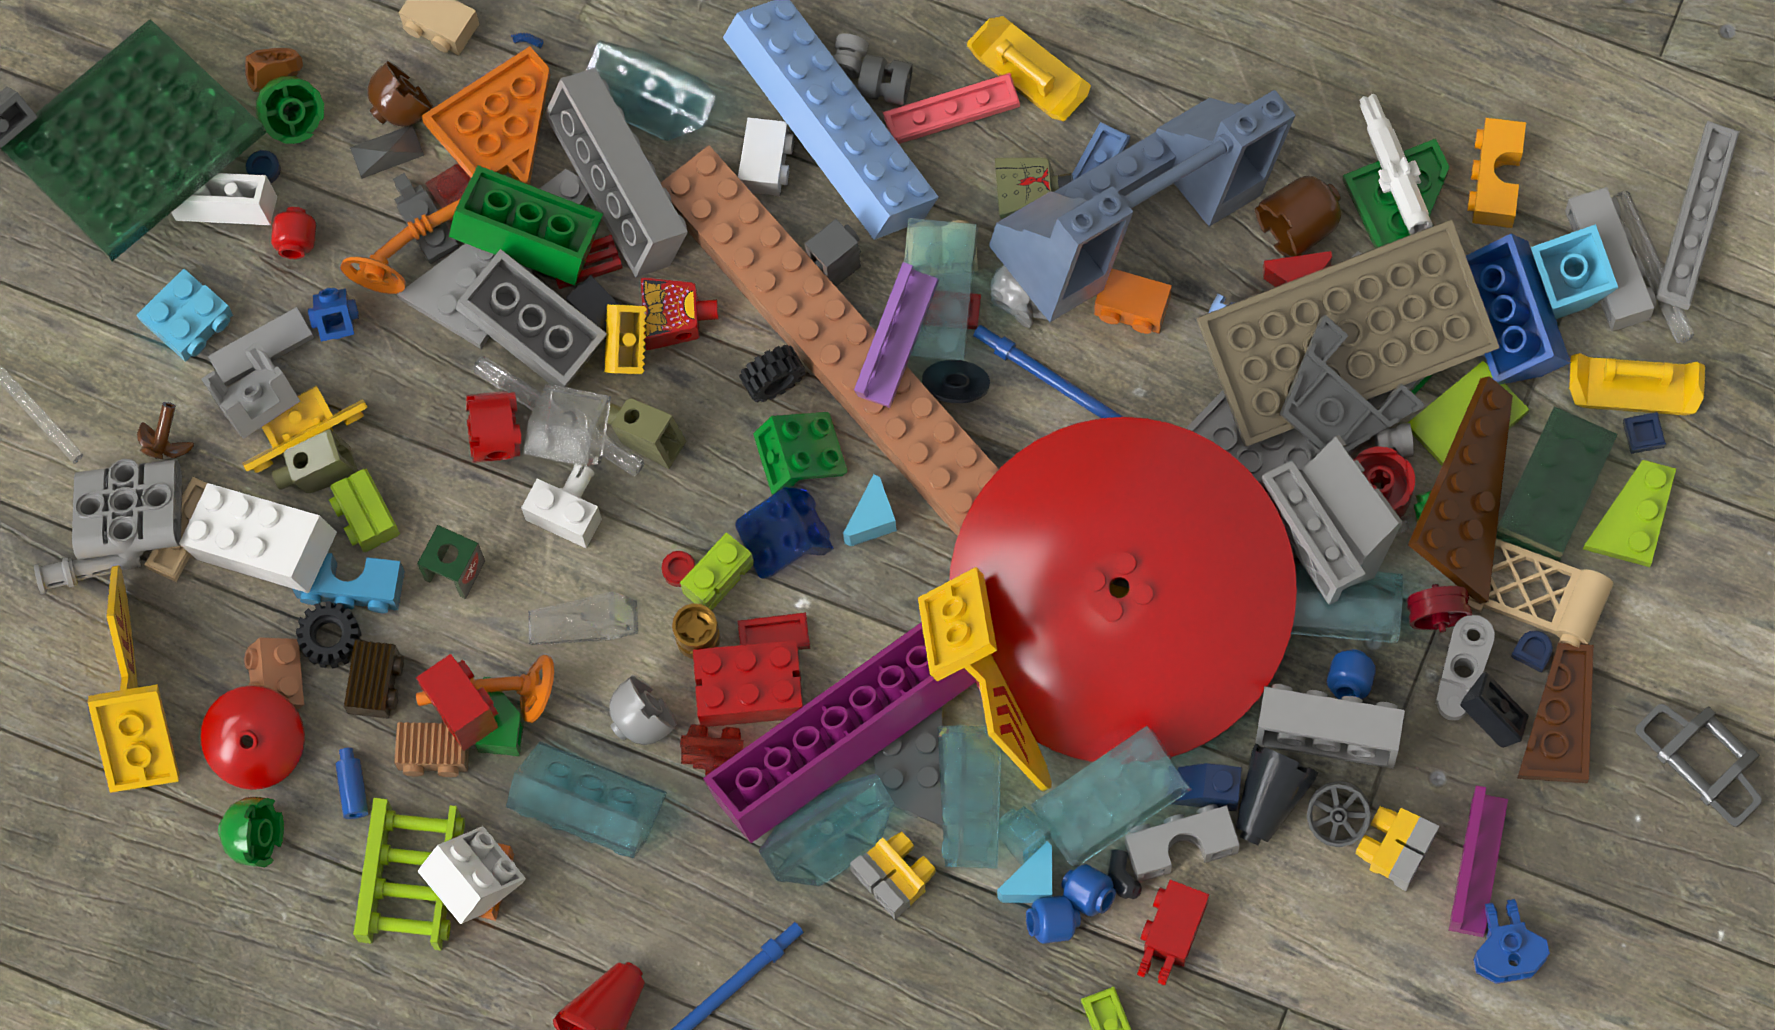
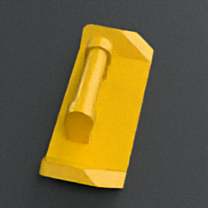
(1032, 68)
(1636, 385)

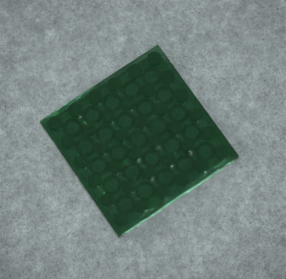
(132, 139)

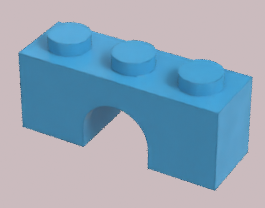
(375, 588)

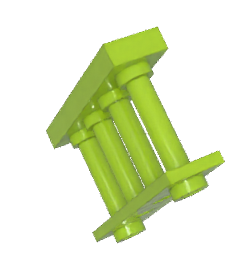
(375, 887)

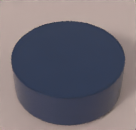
(263, 163)

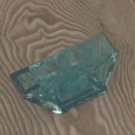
(653, 91)
(828, 832)

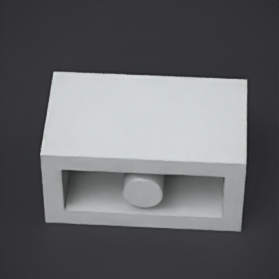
(764, 156)

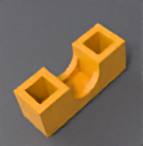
(1494, 200)

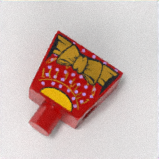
(673, 312)

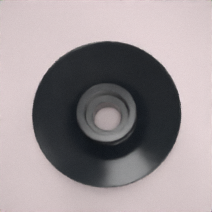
(956, 381)

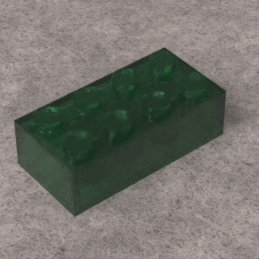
(1556, 485)

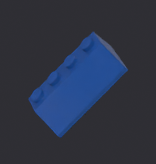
(1517, 311)

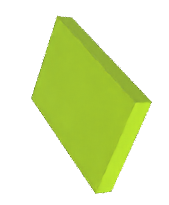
(1439, 421)

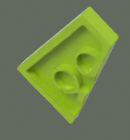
(1636, 516)

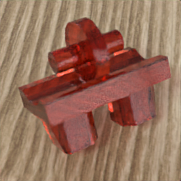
(709, 752)

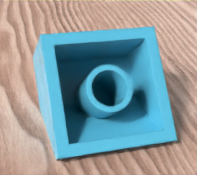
(1574, 271)

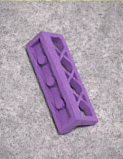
(896, 336)

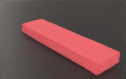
(952, 109)

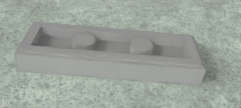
(275, 337)

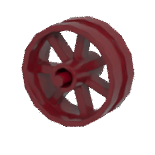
(1438, 607)

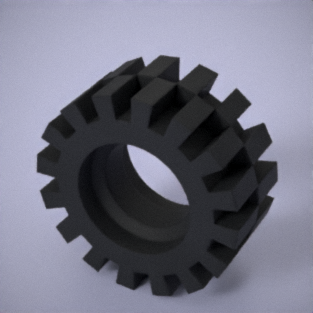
(772, 373)
(314, 620)

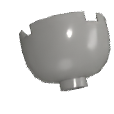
(639, 714)

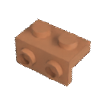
(276, 666)

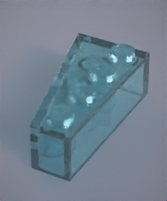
(969, 796)

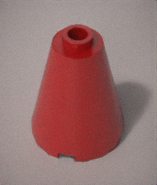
(605, 1003)

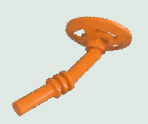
(376, 268)
(526, 685)

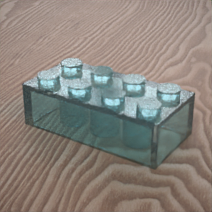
(949, 254)
(1111, 796)

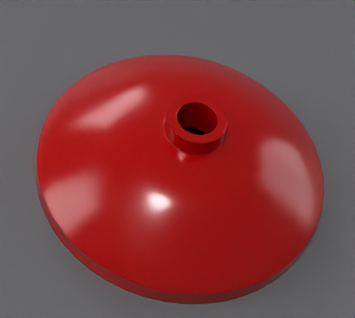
(275, 733)

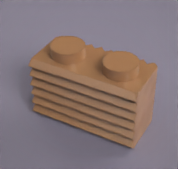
(428, 748)

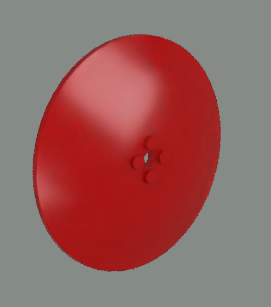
(1202, 568)

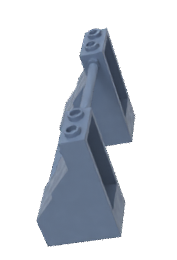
(1070, 237)

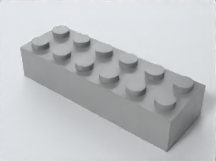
(616, 172)

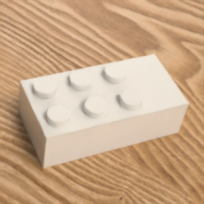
(258, 537)

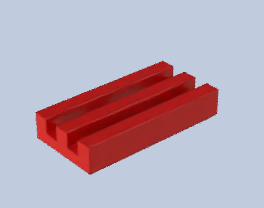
(598, 244)

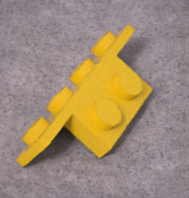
(301, 423)

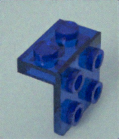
(783, 531)

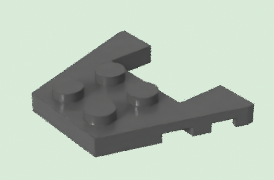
(1327, 406)

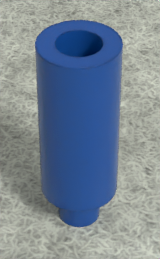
(351, 785)

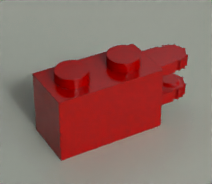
(1173, 927)

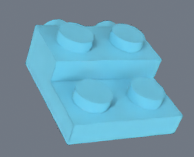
(185, 315)

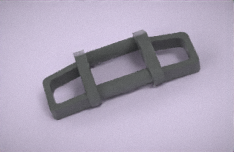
(1708, 793)

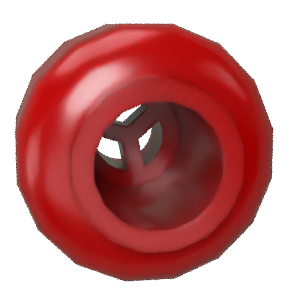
(293, 233)

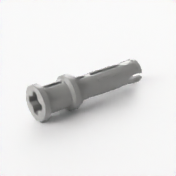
(71, 571)

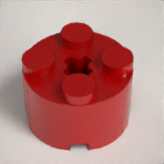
(1392, 472)

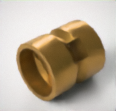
(695, 629)

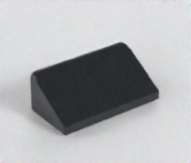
(1495, 711)

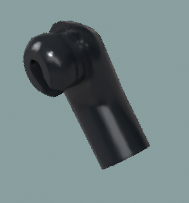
(1122, 881)

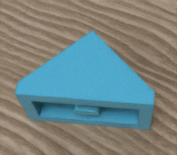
(872, 515)
(1031, 880)

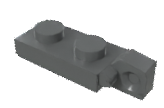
(412, 205)

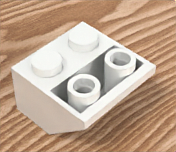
(470, 874)

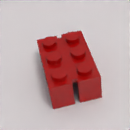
(747, 683)

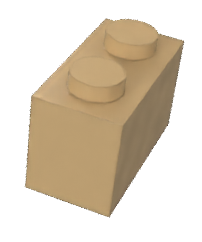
(443, 22)

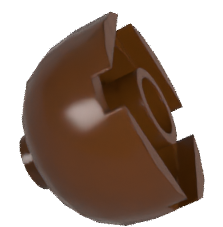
(395, 97)

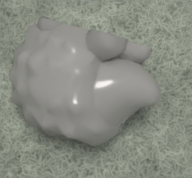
(1011, 297)

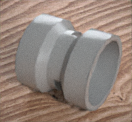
(850, 53)
(1397, 438)

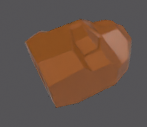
(269, 64)

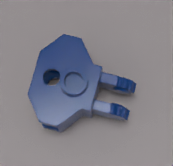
(1509, 944)

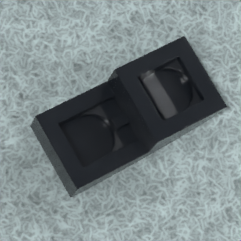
(592, 301)

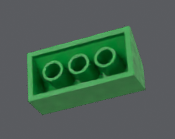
(525, 224)

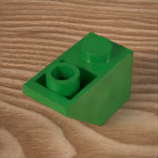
(508, 735)

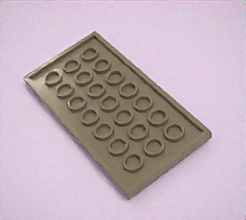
(1405, 313)

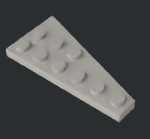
(442, 286)

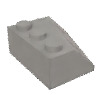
(1353, 505)

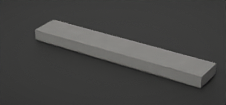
(1697, 215)

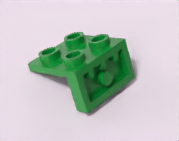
(799, 449)

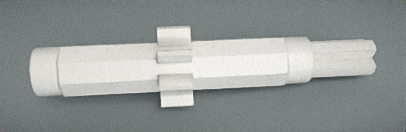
(1396, 172)

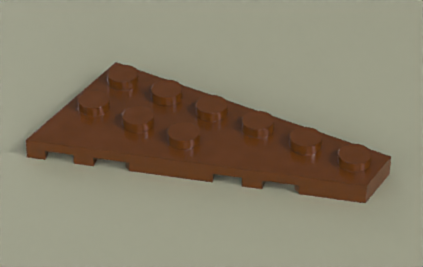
(1464, 504)

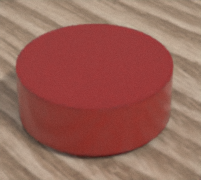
(676, 567)

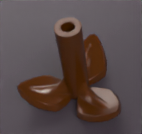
(157, 443)

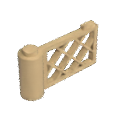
(1579, 606)

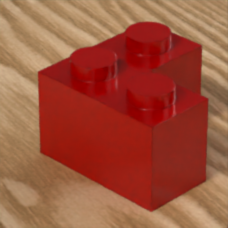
(462, 707)

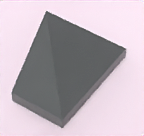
(387, 151)

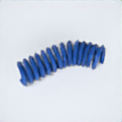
(519, 38)

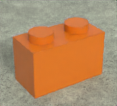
(1133, 301)

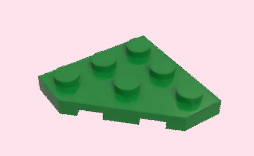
(1380, 209)

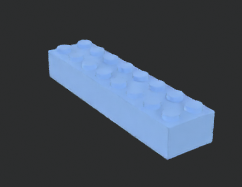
(830, 117)

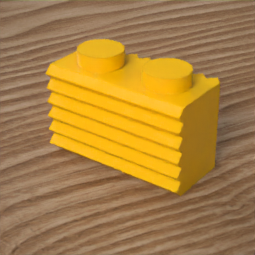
(625, 339)

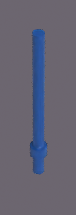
(1007, 349)
(771, 951)

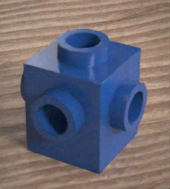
(333, 314)

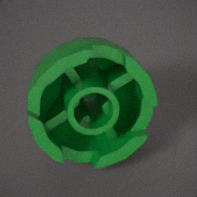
(289, 109)
(251, 831)

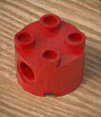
(493, 426)

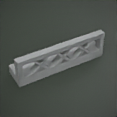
(1312, 532)

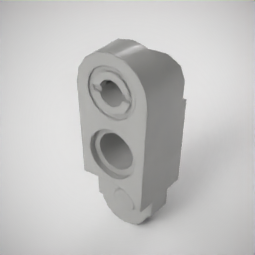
(1464, 653)

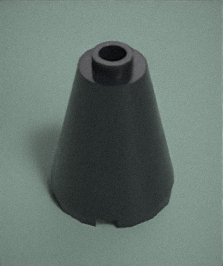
(1270, 793)

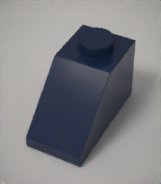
(1211, 786)

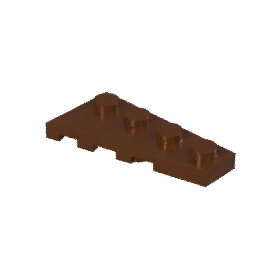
(1562, 726)

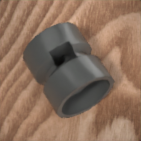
(873, 79)

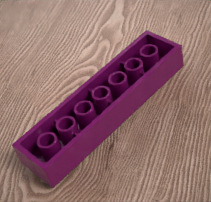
(832, 735)

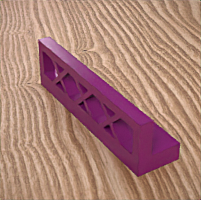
(1478, 863)

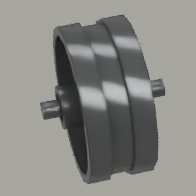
(1338, 814)

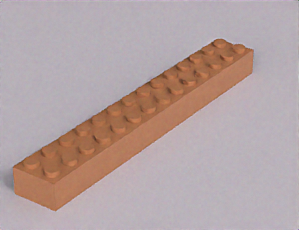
(826, 333)

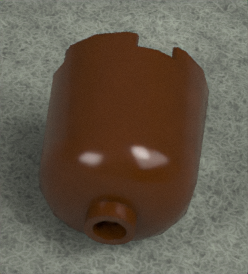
(1300, 214)

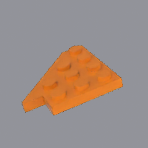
(496, 118)

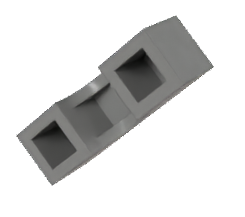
(1209, 830)

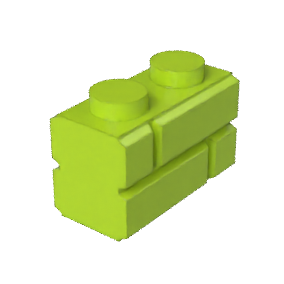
(364, 511)
(717, 572)

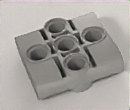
(127, 509)

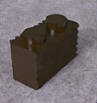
(372, 679)

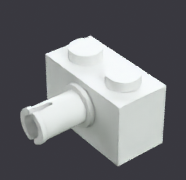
(563, 509)

